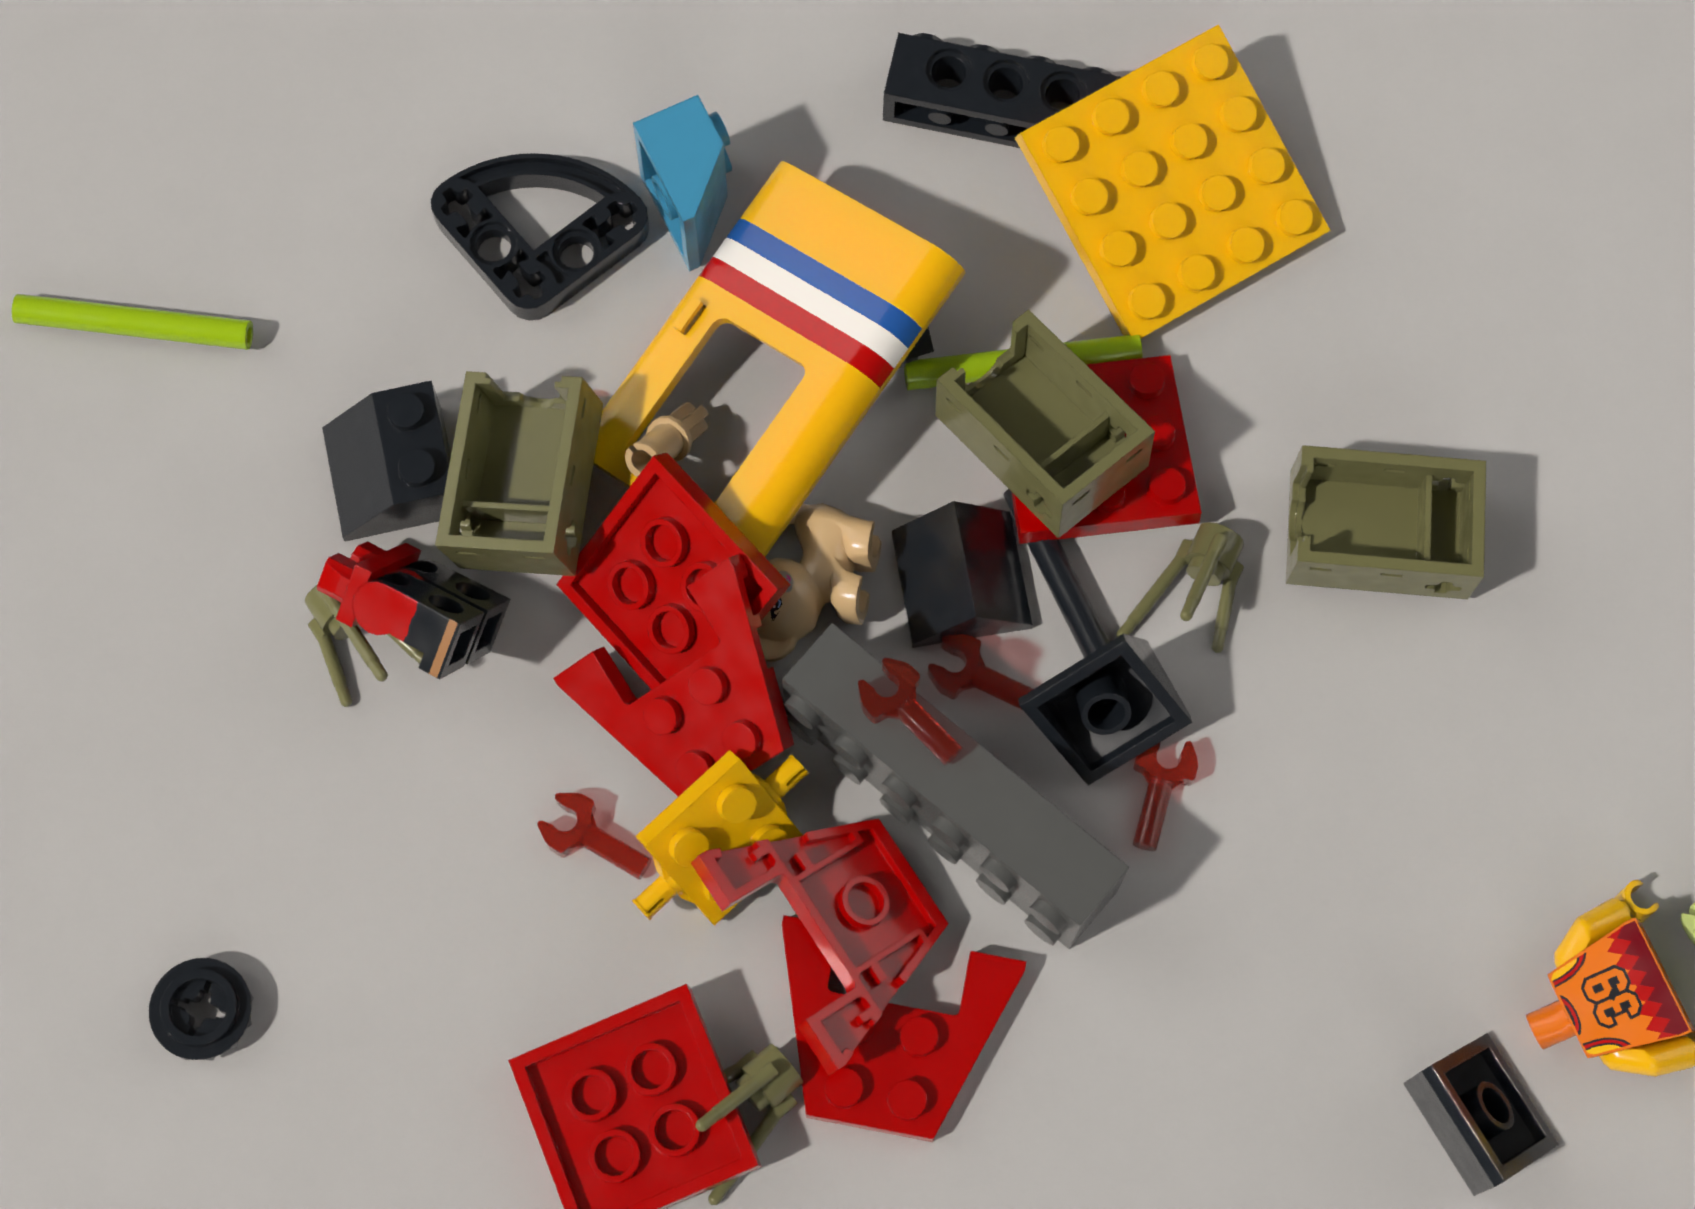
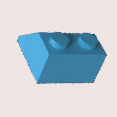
(685, 172)

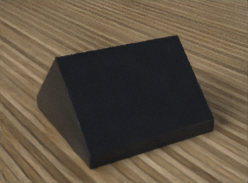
(961, 574)
(1107, 707)
(1481, 1114)

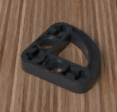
(544, 263)

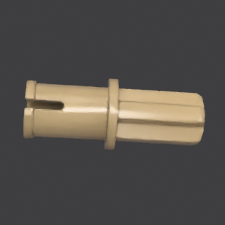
(668, 434)

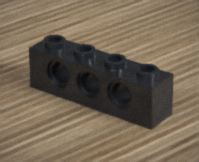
(971, 107)

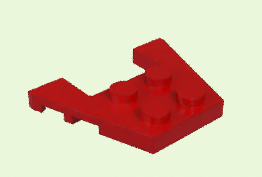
(704, 709)
(856, 905)
(908, 1061)

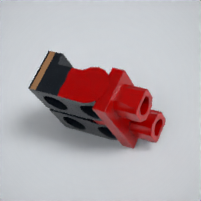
(415, 602)

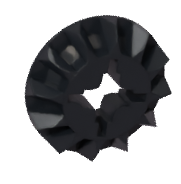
(189, 983)

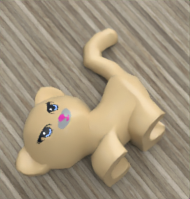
(832, 550)

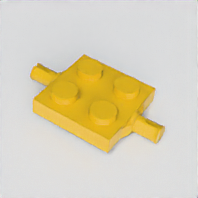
(719, 810)

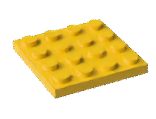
(1172, 183)

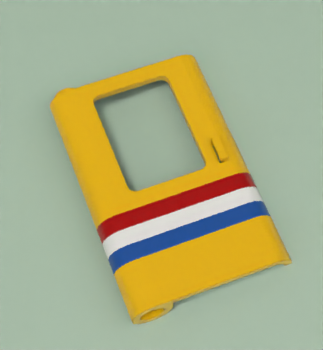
(823, 289)

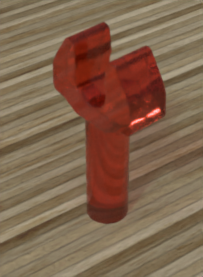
(974, 673)
(907, 709)
(1159, 789)
(590, 836)

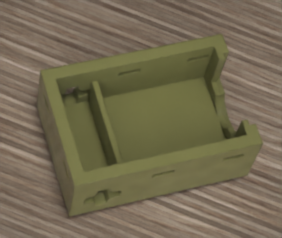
(1046, 426)
(519, 477)
(1386, 522)

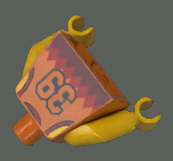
(1616, 994)

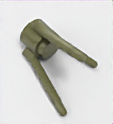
(1210, 560)
(325, 625)
(762, 1081)

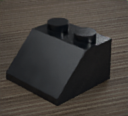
(389, 461)

